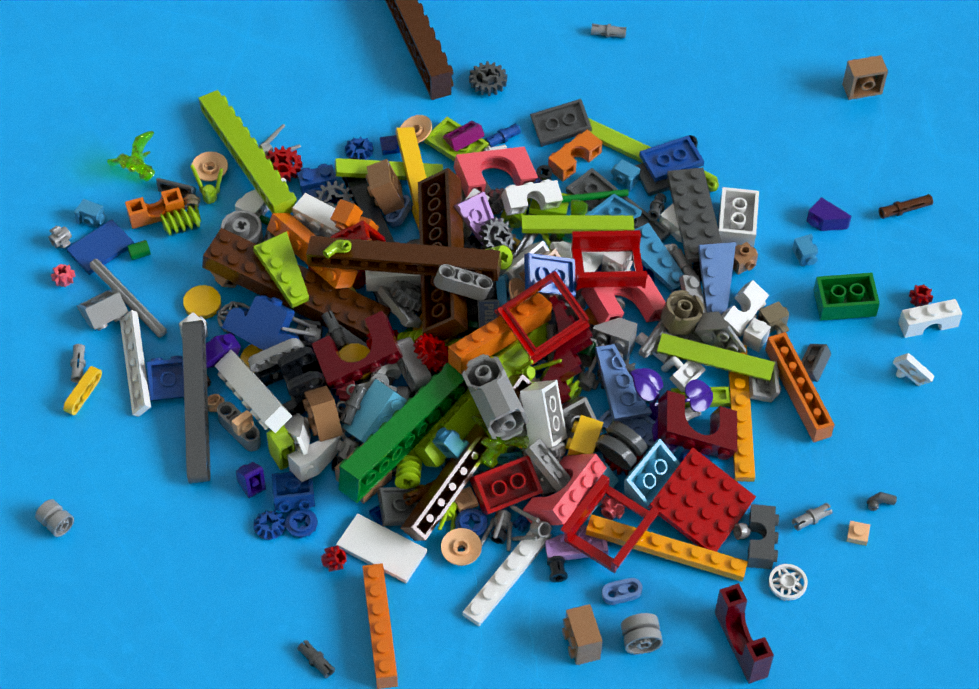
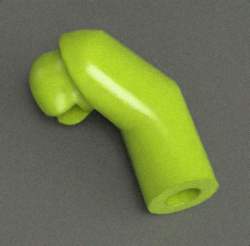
(712, 181)
(337, 246)

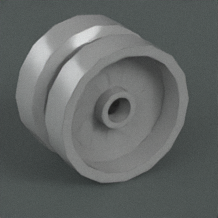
(244, 225)

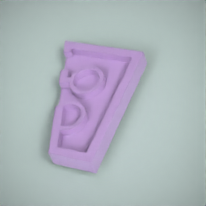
(475, 212)
(558, 547)

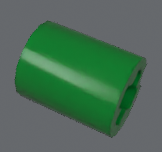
(138, 250)

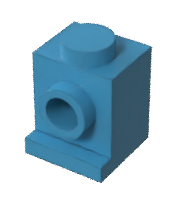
(626, 174)
(90, 213)
(805, 250)
(449, 443)

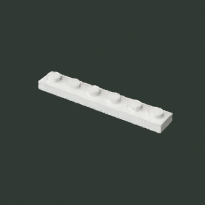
(135, 363)
(503, 579)

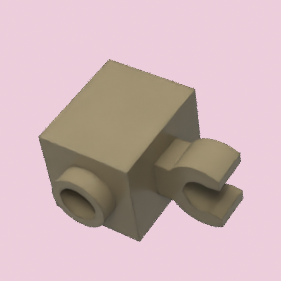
(776, 317)

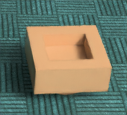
(242, 423)
(466, 499)
(858, 533)

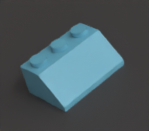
(376, 407)
(650, 474)

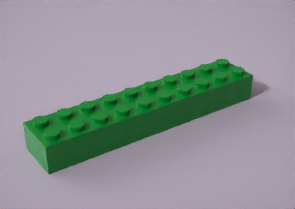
(400, 434)

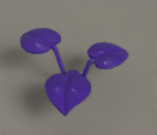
(649, 382)

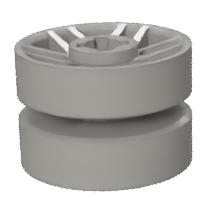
(641, 633)

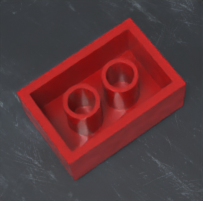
(506, 484)

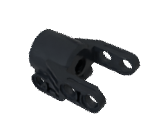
(299, 374)

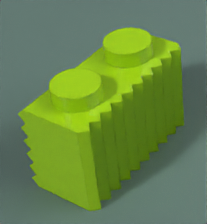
(280, 446)

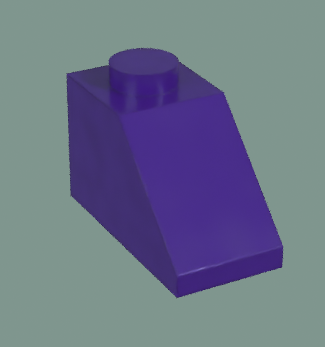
(828, 216)
(219, 347)
(251, 479)

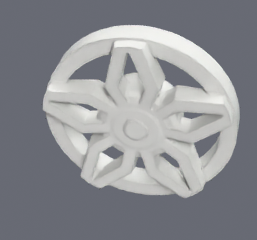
(788, 582)

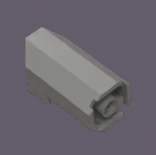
(495, 397)

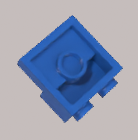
(311, 180)
(166, 378)
(291, 492)

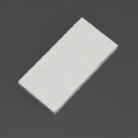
(380, 545)

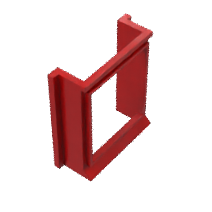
(608, 242)
(559, 339)
(585, 509)

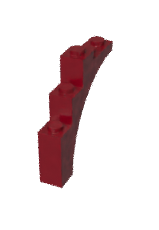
(567, 352)

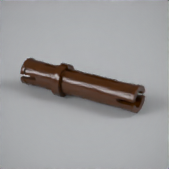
(899, 208)

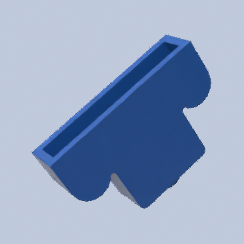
(261, 323)

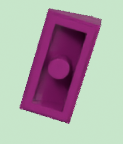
(464, 135)

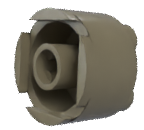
(681, 312)

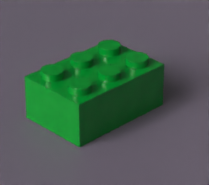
(846, 296)

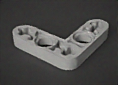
(266, 358)

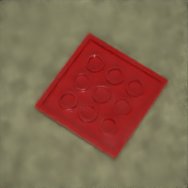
(702, 501)

